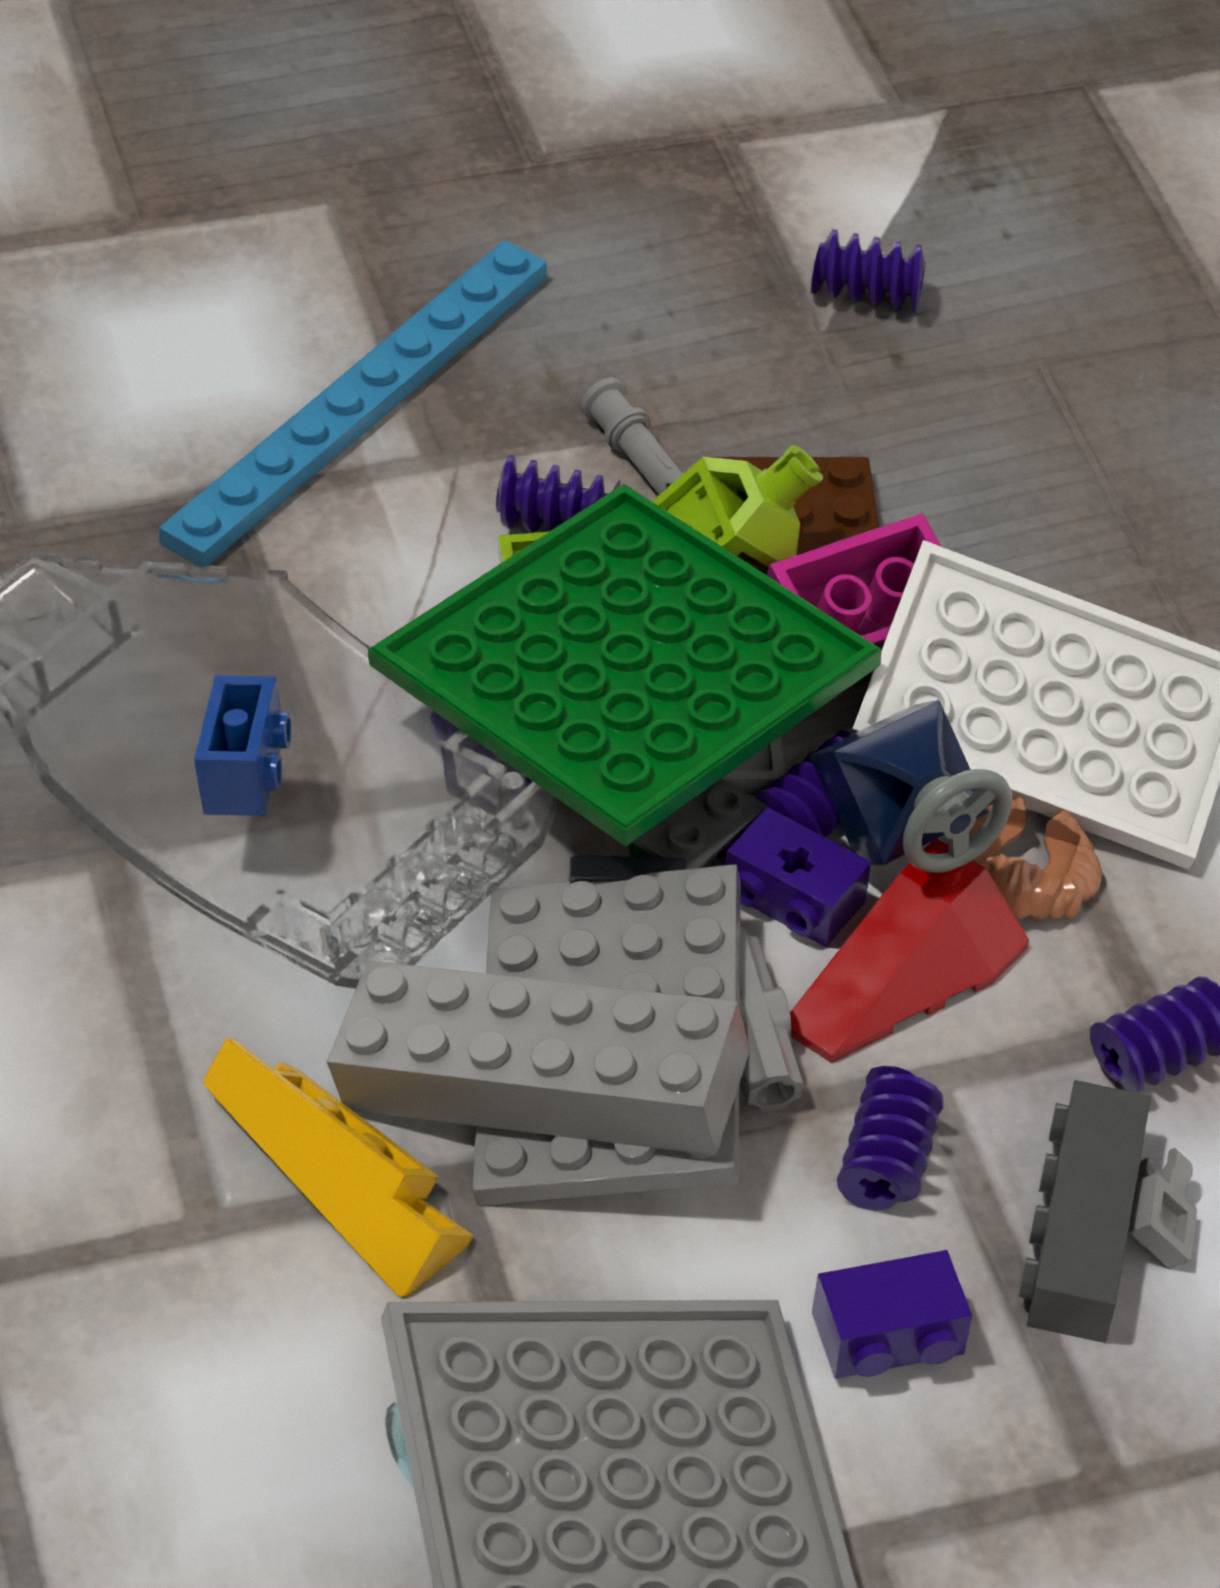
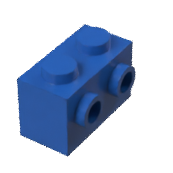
(241, 745)

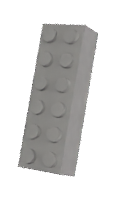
(541, 1056)

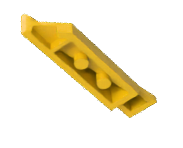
(342, 1165)

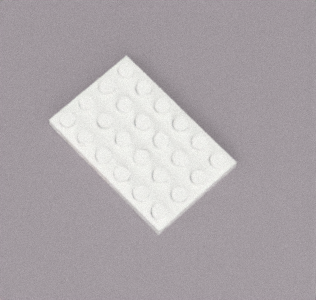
(1059, 700)

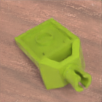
(744, 505)

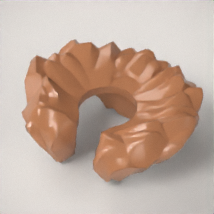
(1061, 886)

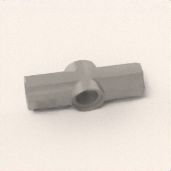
(771, 1071)

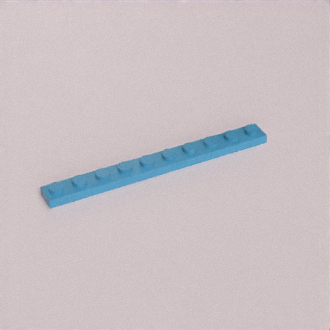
(351, 405)

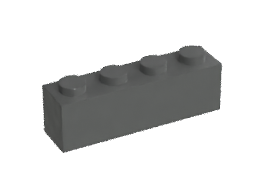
(1088, 1211)

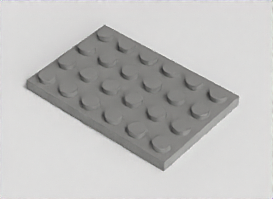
(636, 933)

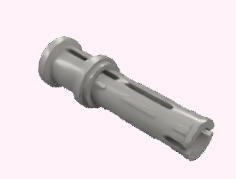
(629, 431)

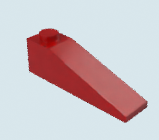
(908, 956)

